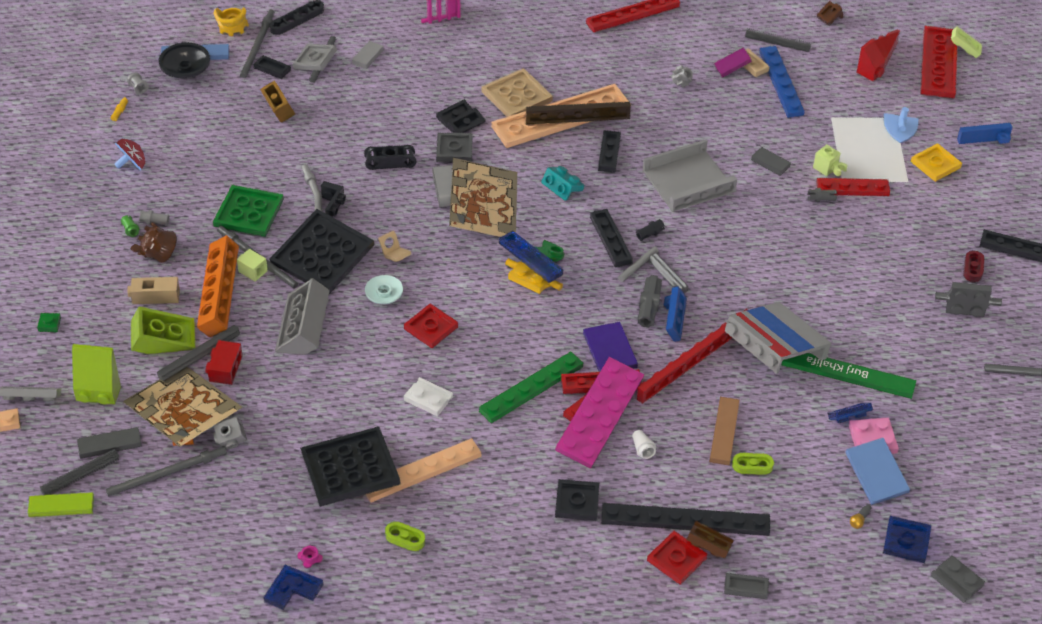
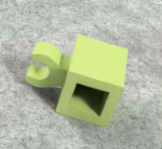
(827, 161)

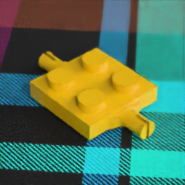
(528, 278)

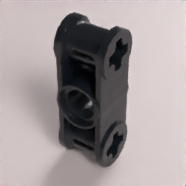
(390, 157)

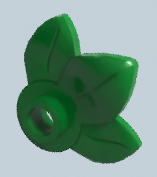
(551, 250)

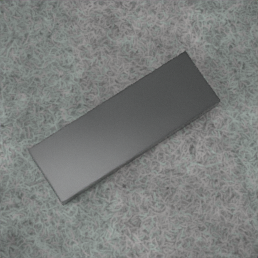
(106, 442)

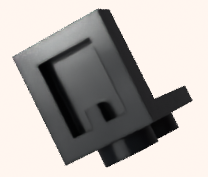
(334, 194)

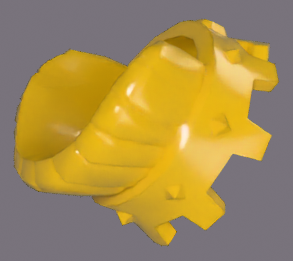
(231, 20)

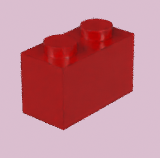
(224, 362)

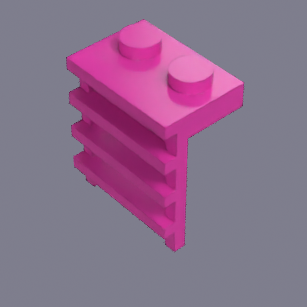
(452, 10)

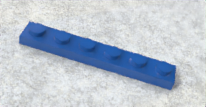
(782, 82)

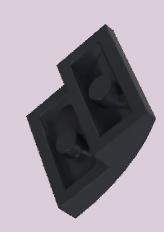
(460, 117)

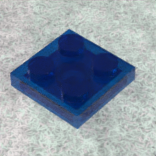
(907, 539)

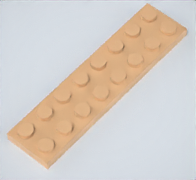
(515, 131)

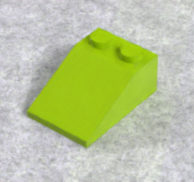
(161, 332)
(95, 374)

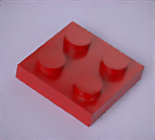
(431, 325)
(677, 557)

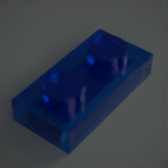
(858, 410)

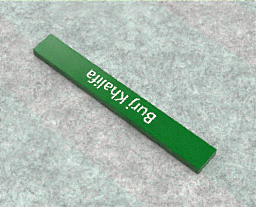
(853, 374)

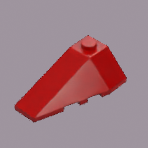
(876, 55)

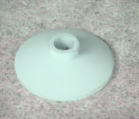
(383, 289)

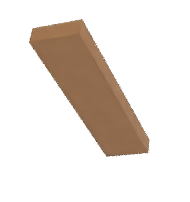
(724, 431)

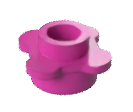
(309, 551)

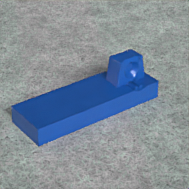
(985, 133)
(676, 304)

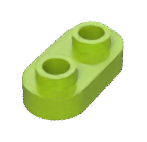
(753, 463)
(406, 536)

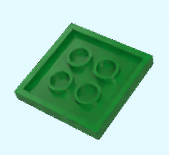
(248, 210)

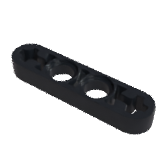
(282, 25)

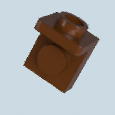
(830, 13)

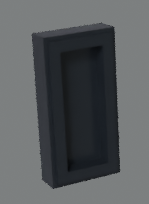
(272, 67)

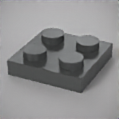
(454, 146)

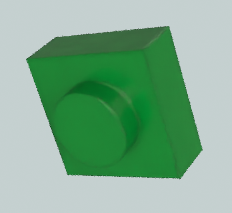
(49, 322)

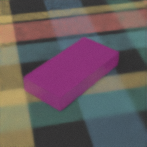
(732, 62)

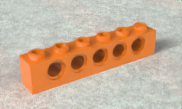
(218, 286)

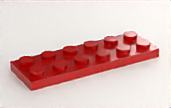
(938, 63)

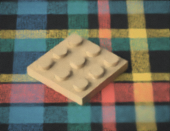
(516, 92)

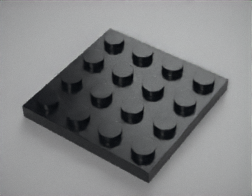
(322, 250)
(350, 466)

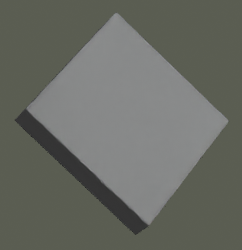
(314, 57)

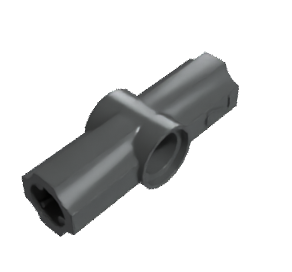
(649, 301)

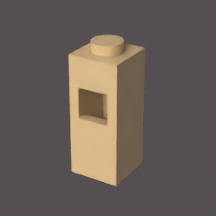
(154, 290)

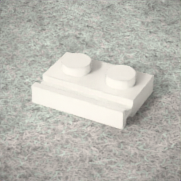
(428, 396)

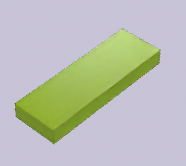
(61, 504)

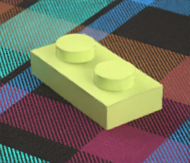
(965, 41)

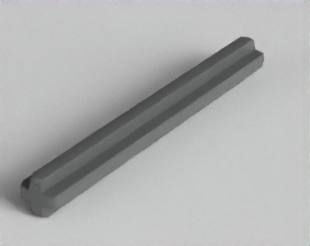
(197, 353)

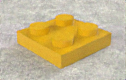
(936, 162)

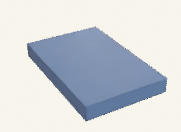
(877, 471)

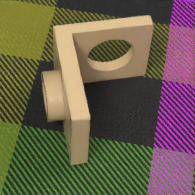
(395, 252)

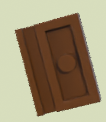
(710, 540)

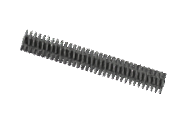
(778, 40)
(78, 472)

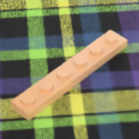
(430, 467)

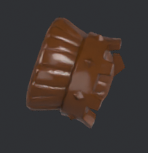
(156, 243)

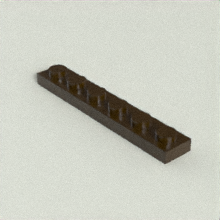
(578, 112)

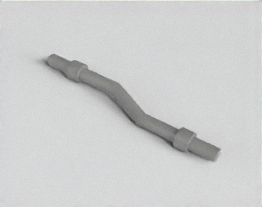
(311, 181)

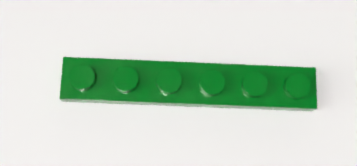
(530, 387)

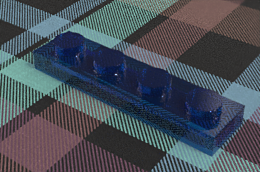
(531, 256)

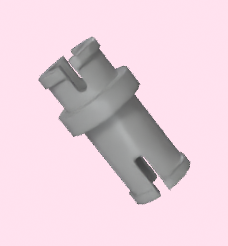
(156, 218)

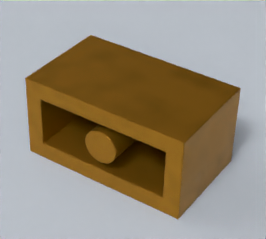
(277, 101)

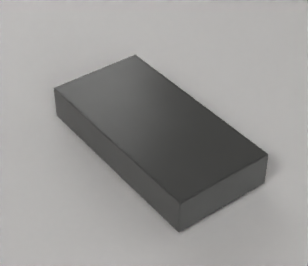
(770, 161)
(746, 586)

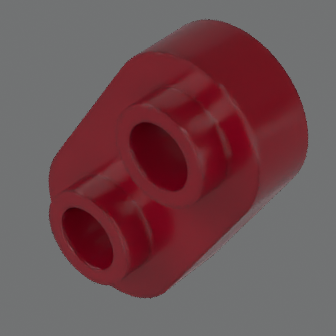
(973, 266)

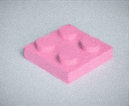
(873, 429)

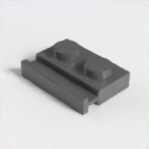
(957, 578)

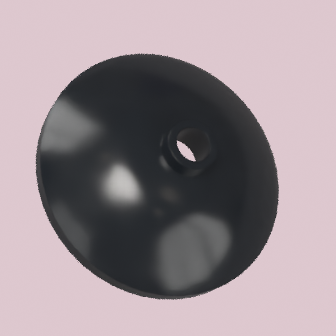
(184, 60)

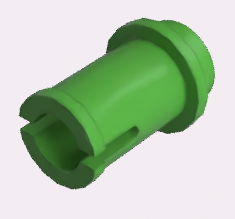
(131, 228)

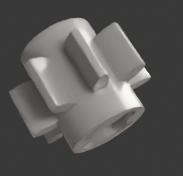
(682, 76)

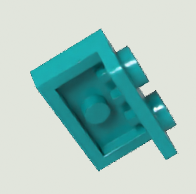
(561, 182)

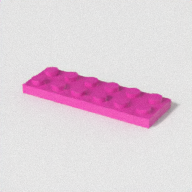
(599, 412)

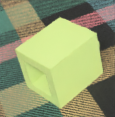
(252, 265)

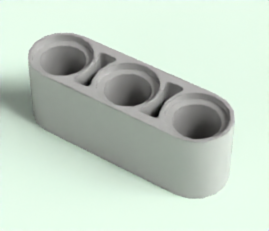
(442, 180)

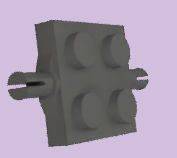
(968, 299)

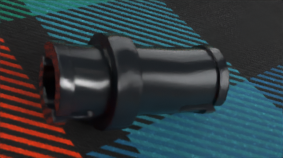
(652, 229)

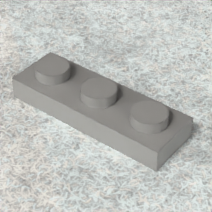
(29, 393)

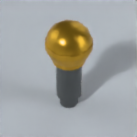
(857, 520)

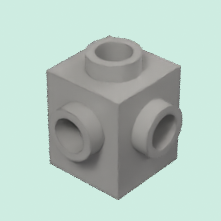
(229, 433)

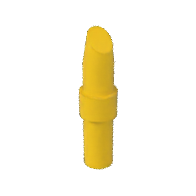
(119, 109)

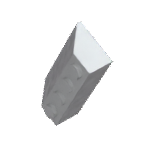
(303, 319)

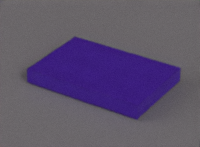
(607, 342)

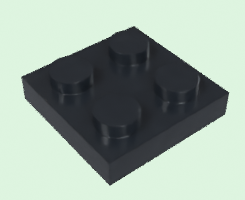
(577, 500)

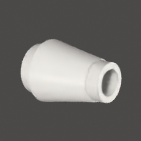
(643, 445)

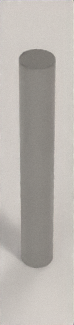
(635, 266)

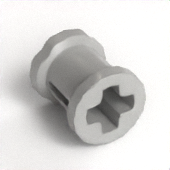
(137, 85)

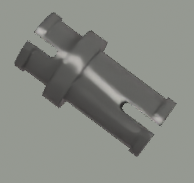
(825, 195)

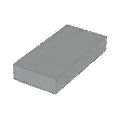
(367, 55)

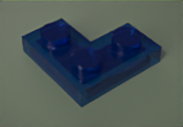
(291, 582)

